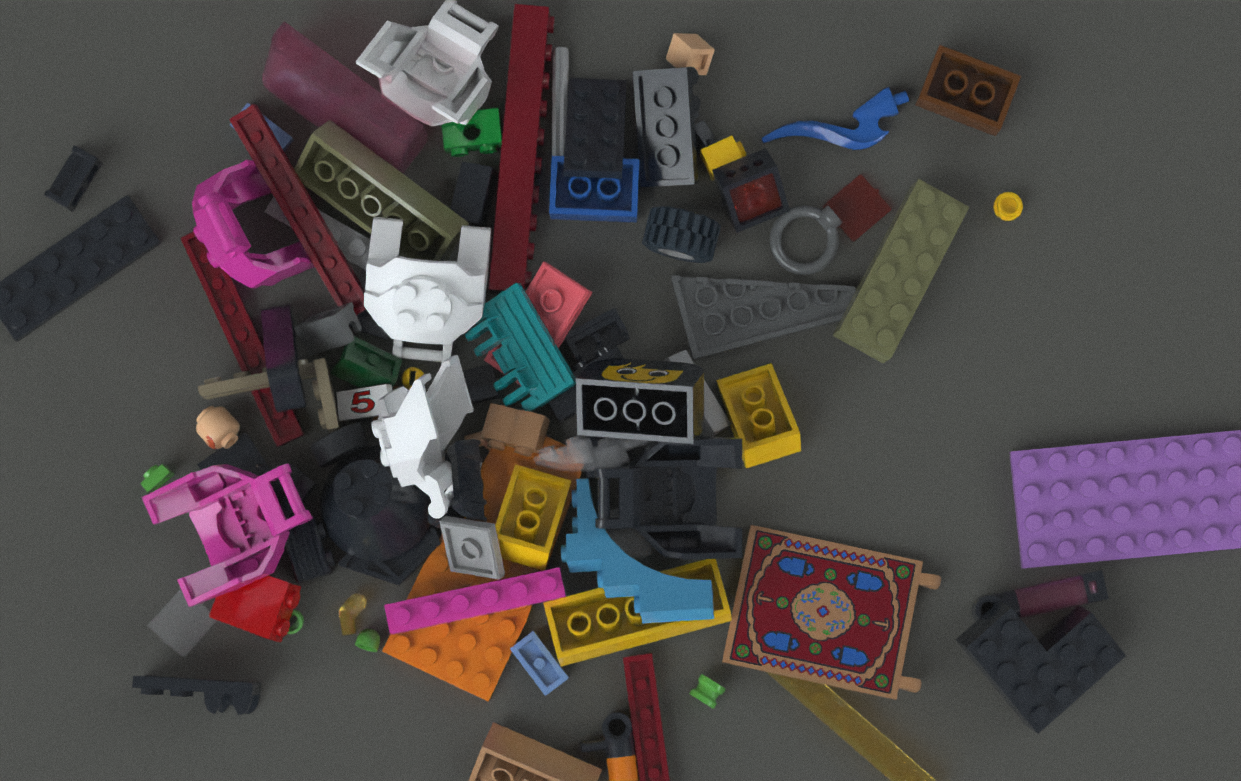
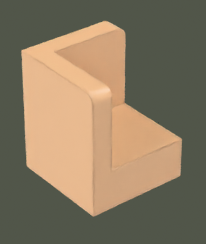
(690, 51)

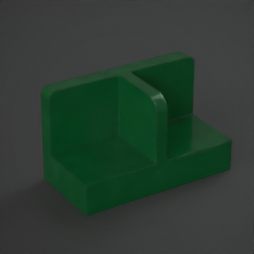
(366, 365)

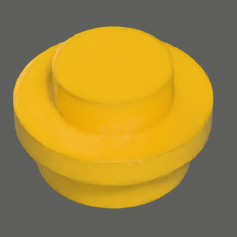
(1008, 206)

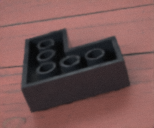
(1045, 674)

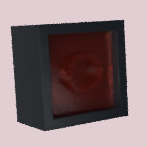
(751, 190)

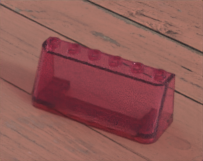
(327, 91)

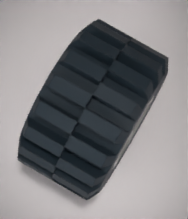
(681, 234)

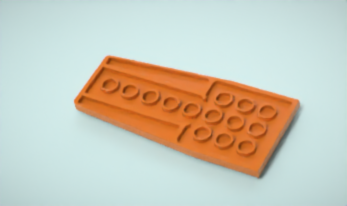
(474, 649)

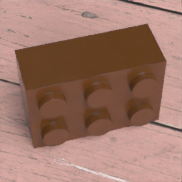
(968, 90)

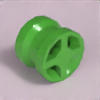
(707, 691)

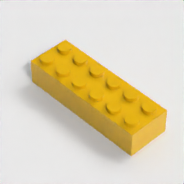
(594, 625)

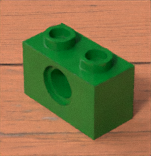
(490, 136)

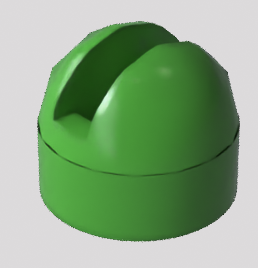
(298, 624)
(368, 640)

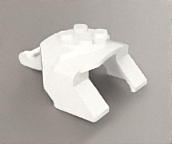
(435, 67)
(425, 297)
(418, 428)

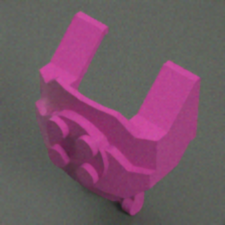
(224, 236)
(236, 523)

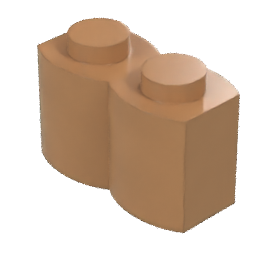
(515, 429)

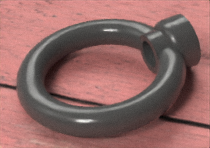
(826, 218)

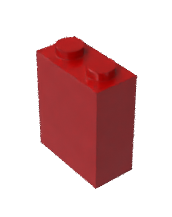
(259, 607)

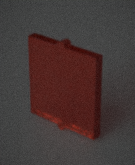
(858, 207)

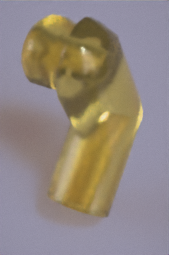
(349, 611)

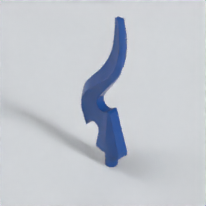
(864, 137)

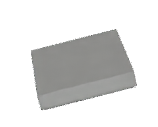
(472, 547)

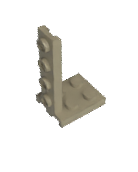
(246, 382)

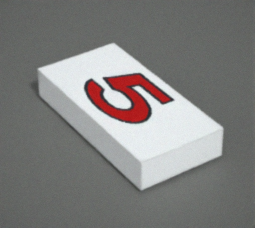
(361, 402)

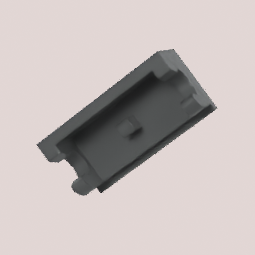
(328, 329)

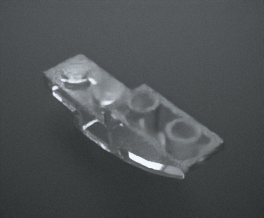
(582, 457)

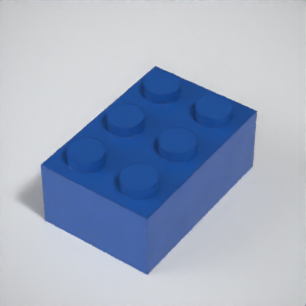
(594, 197)

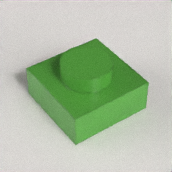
(156, 477)

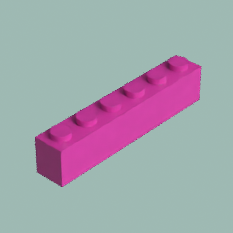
(475, 601)

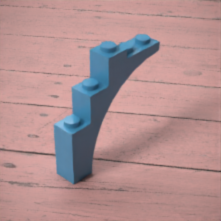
(655, 594)

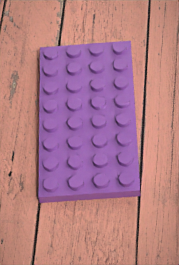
(1128, 499)

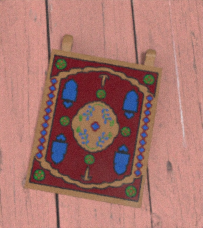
(825, 612)

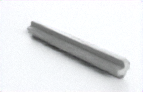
(560, 88)

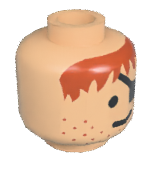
(217, 427)

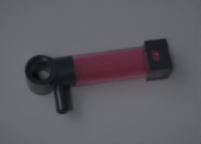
(1049, 595)

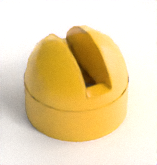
(406, 376)

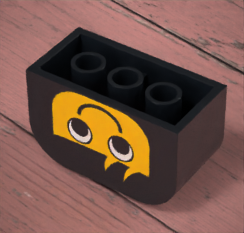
(641, 400)

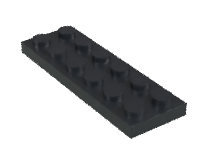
(74, 267)

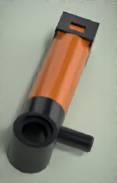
(618, 750)

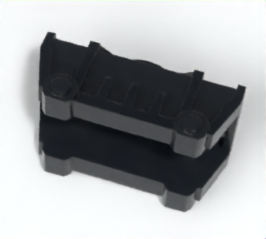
(467, 482)

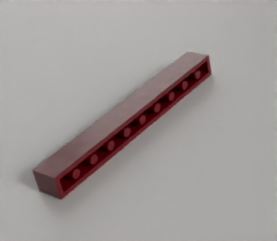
(520, 147)

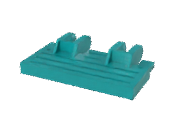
(525, 349)

